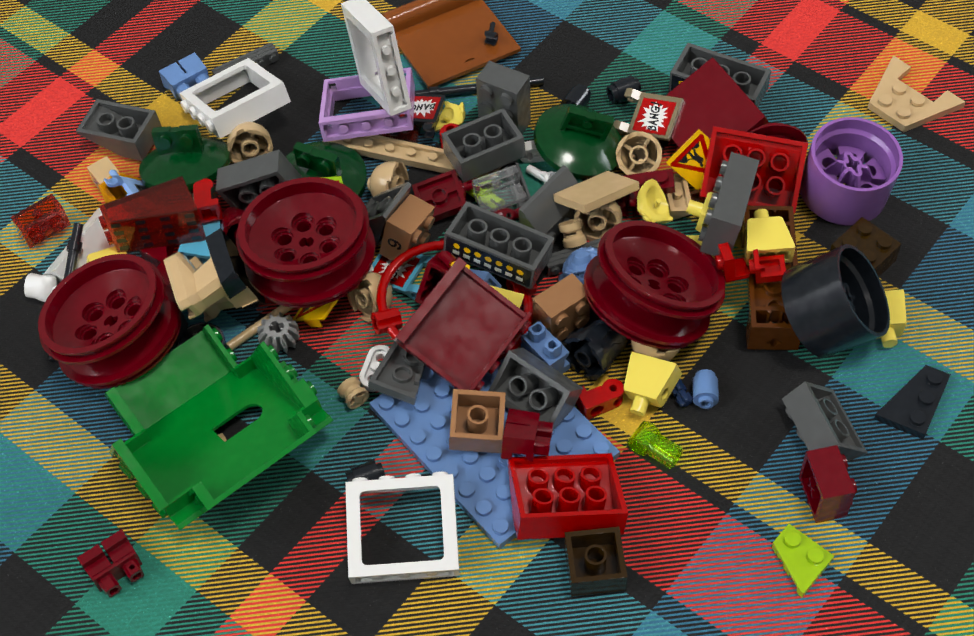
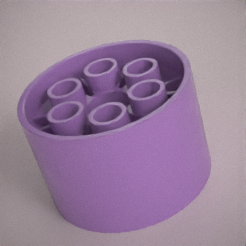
(853, 143)

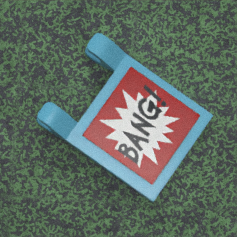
(404, 276)

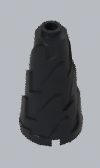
(594, 349)

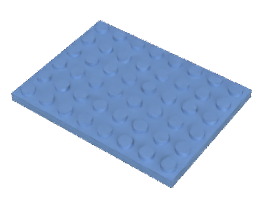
(479, 477)

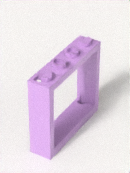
(360, 123)

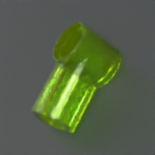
(648, 440)

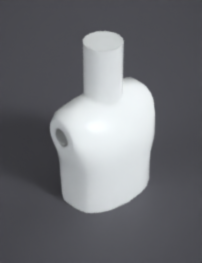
(39, 286)

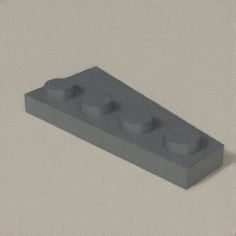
(398, 375)

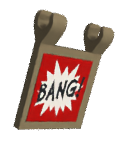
(653, 114)

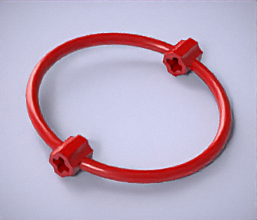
(390, 319)

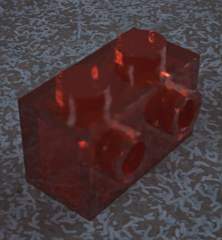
(40, 220)

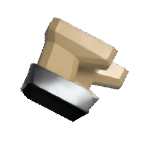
(215, 284)

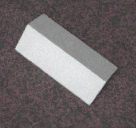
(93, 241)

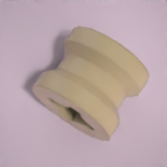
(353, 392)

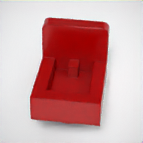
(767, 267)
(732, 268)

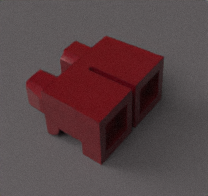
(526, 435)
(106, 574)

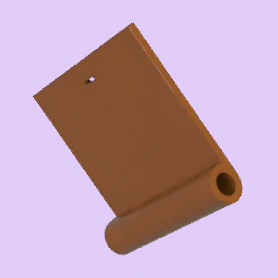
(448, 37)

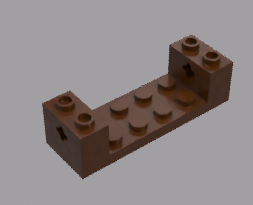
(766, 298)

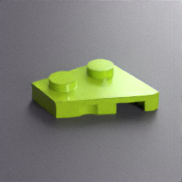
(801, 558)

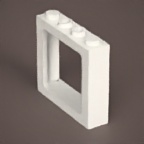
(376, 51)
(268, 98)
(446, 567)

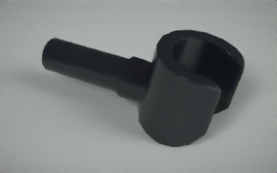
(491, 36)

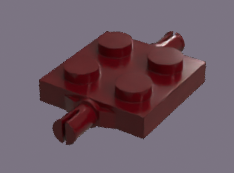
(443, 192)

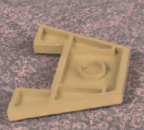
(904, 105)

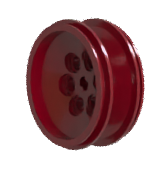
(306, 242)
(653, 285)
(110, 321)

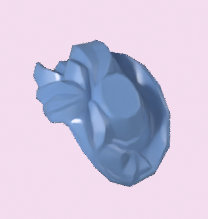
(578, 260)

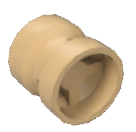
(572, 233)

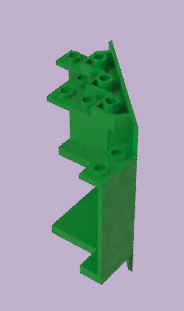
(190, 396)

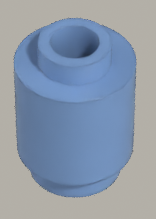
(705, 389)

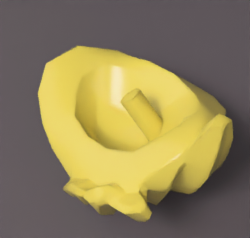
(451, 114)
(652, 203)

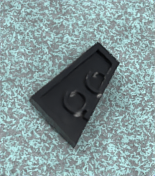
(915, 403)

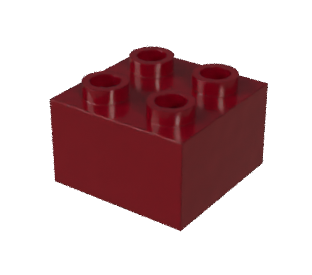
(827, 483)

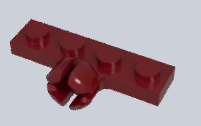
(664, 178)

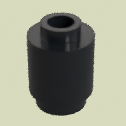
(617, 88)
(577, 95)
(366, 470)

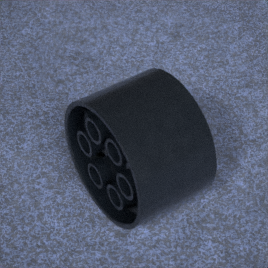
(835, 301)

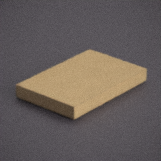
(596, 192)

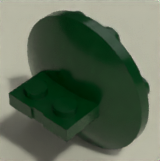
(577, 139)
(183, 153)
(330, 160)

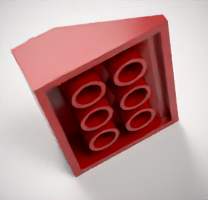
(778, 170)
(565, 495)

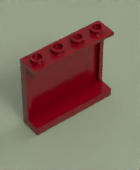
(710, 101)
(463, 328)

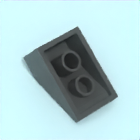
(120, 128)
(383, 206)

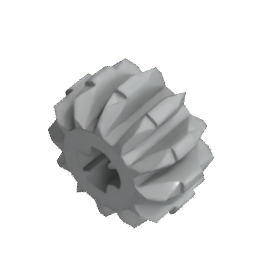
(279, 332)

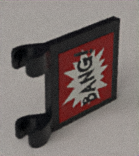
(426, 112)

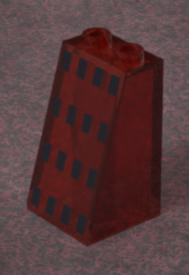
(153, 218)

